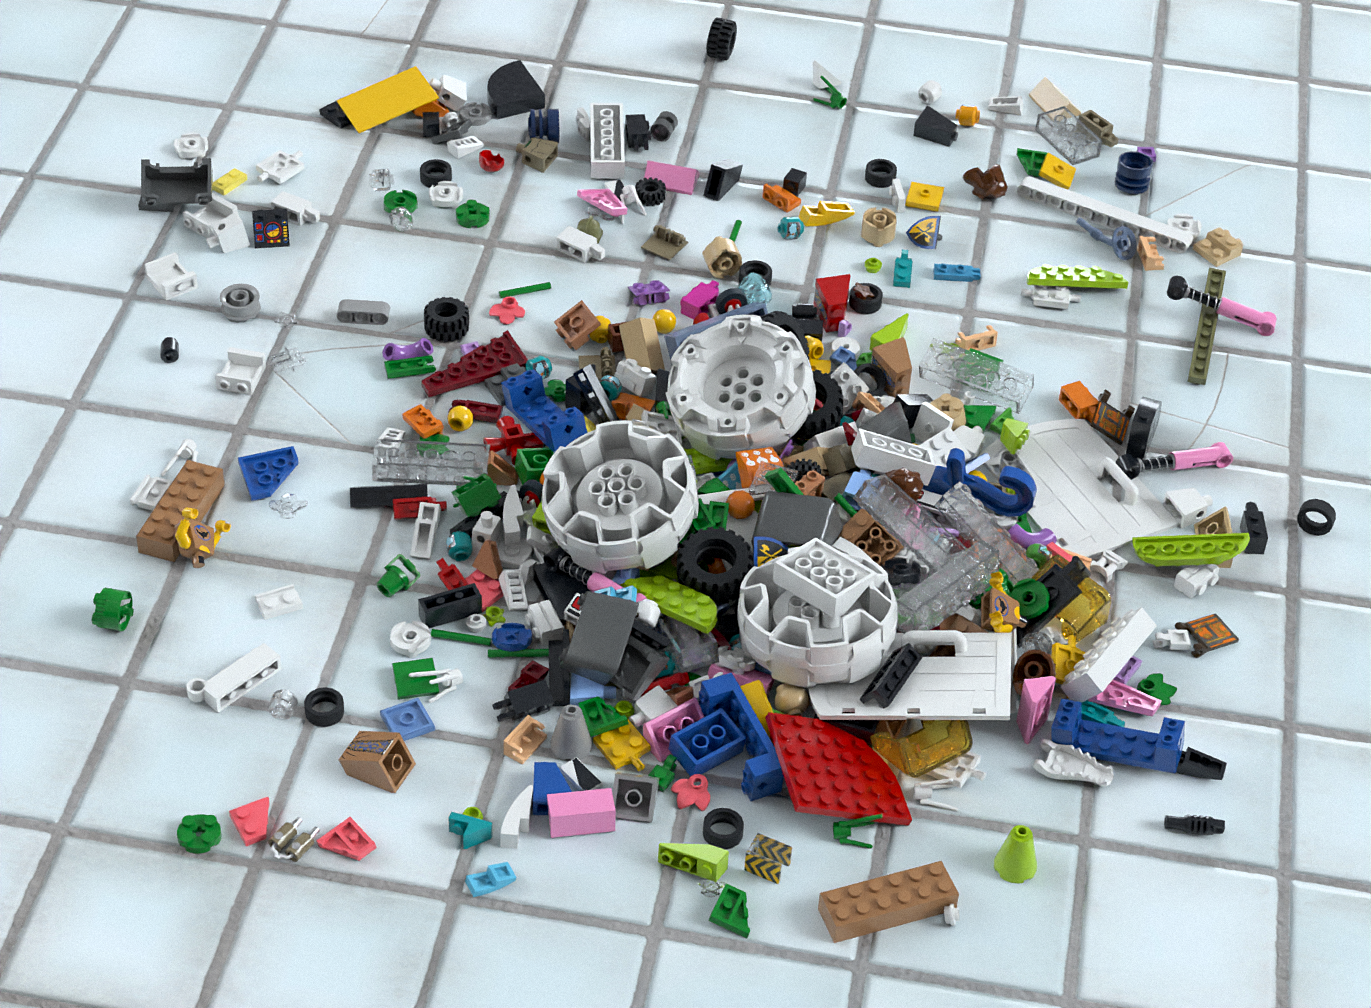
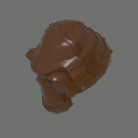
(986, 184)
(908, 481)
(1032, 665)

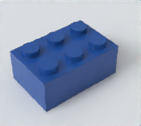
(707, 743)

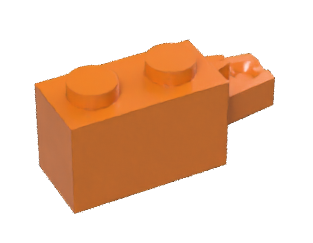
(1078, 401)

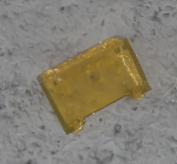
(1086, 611)
(926, 748)

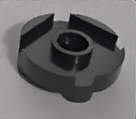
(902, 572)

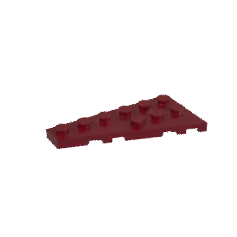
(476, 366)

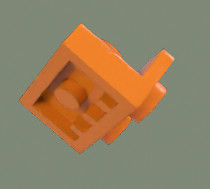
(780, 197)
(423, 421)

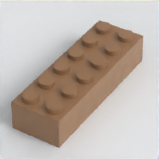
(194, 488)
(887, 901)

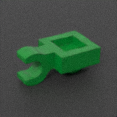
(665, 772)

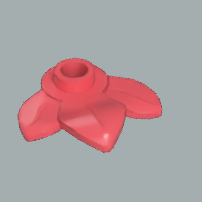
(507, 310)
(690, 793)

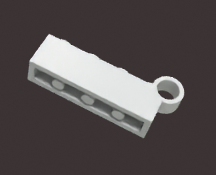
(236, 679)

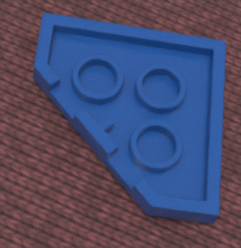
(267, 470)

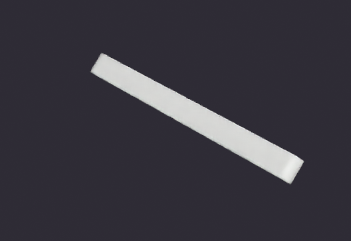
(1103, 214)

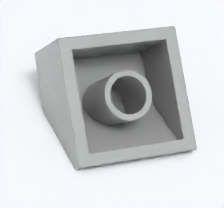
(635, 796)

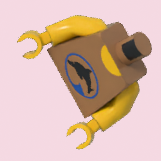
(197, 539)
(999, 610)

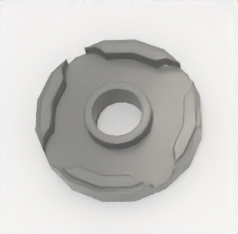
(476, 113)

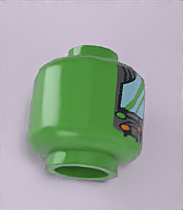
(1038, 553)

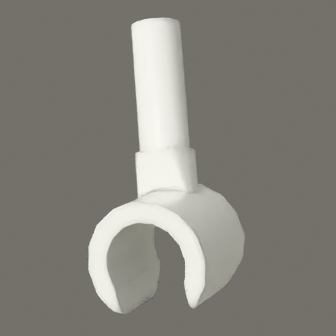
(967, 400)

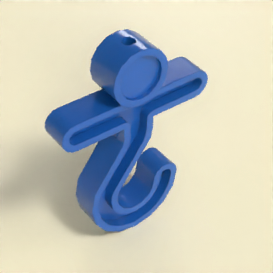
(991, 497)

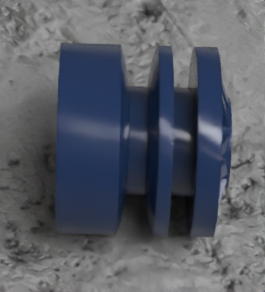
(544, 125)
(1133, 172)

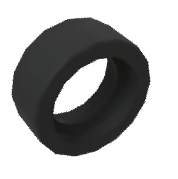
(435, 165)
(880, 165)
(757, 267)
(863, 306)
(878, 375)
(1321, 507)
(324, 719)
(726, 816)

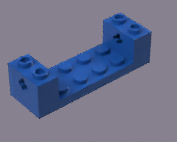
(528, 402)
(1119, 743)
(762, 772)

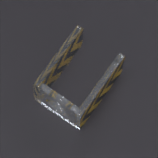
(770, 849)

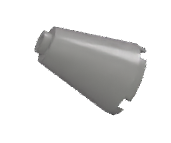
(571, 735)

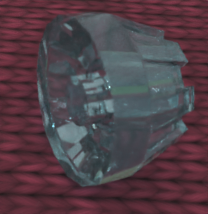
(755, 289)

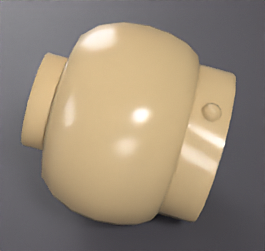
(791, 699)

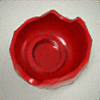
(490, 162)

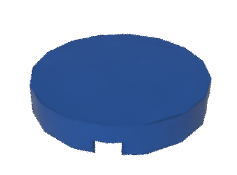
(512, 637)

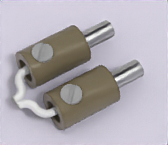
(286, 834)

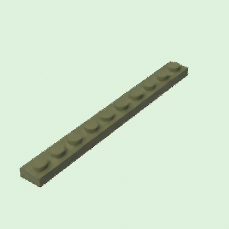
(1206, 329)

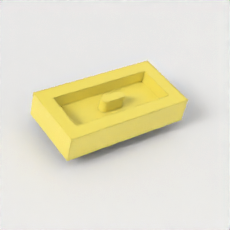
(229, 181)

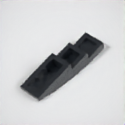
(1200, 765)

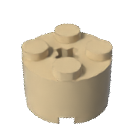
(878, 226)
(722, 257)
(951, 407)

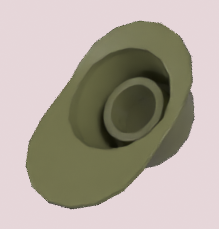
(591, 227)

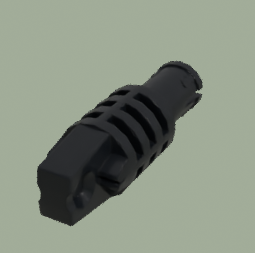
(1195, 824)

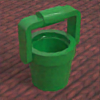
(395, 578)

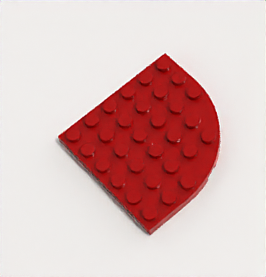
(834, 771)

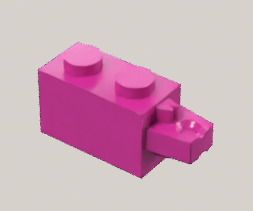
(699, 299)

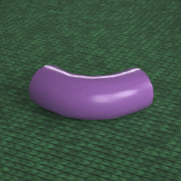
(396, 352)
(1026, 538)

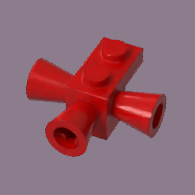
(512, 438)

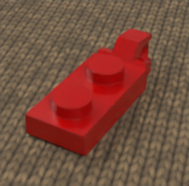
(409, 507)
(450, 575)
(665, 682)

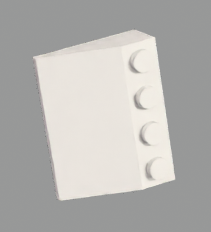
(823, 577)

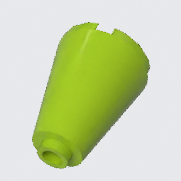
(1017, 856)

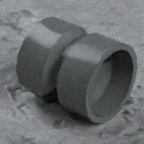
(664, 126)

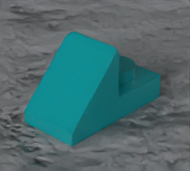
(473, 829)

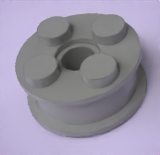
(240, 302)

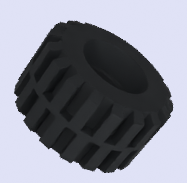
(721, 38)
(446, 319)

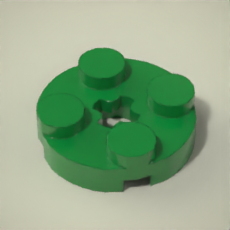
(400, 199)
(472, 214)
(1037, 591)
(199, 823)

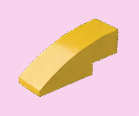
(825, 213)
(758, 700)

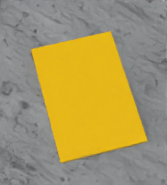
(387, 99)

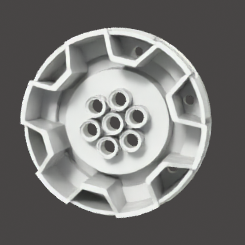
(722, 373)
(619, 497)
(807, 644)

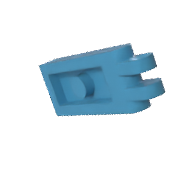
(956, 272)

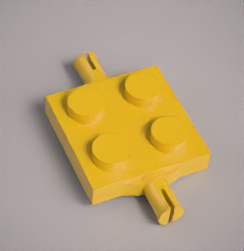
(1066, 658)
(623, 746)

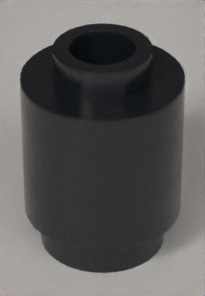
(804, 311)
(169, 350)

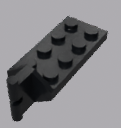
(1062, 591)

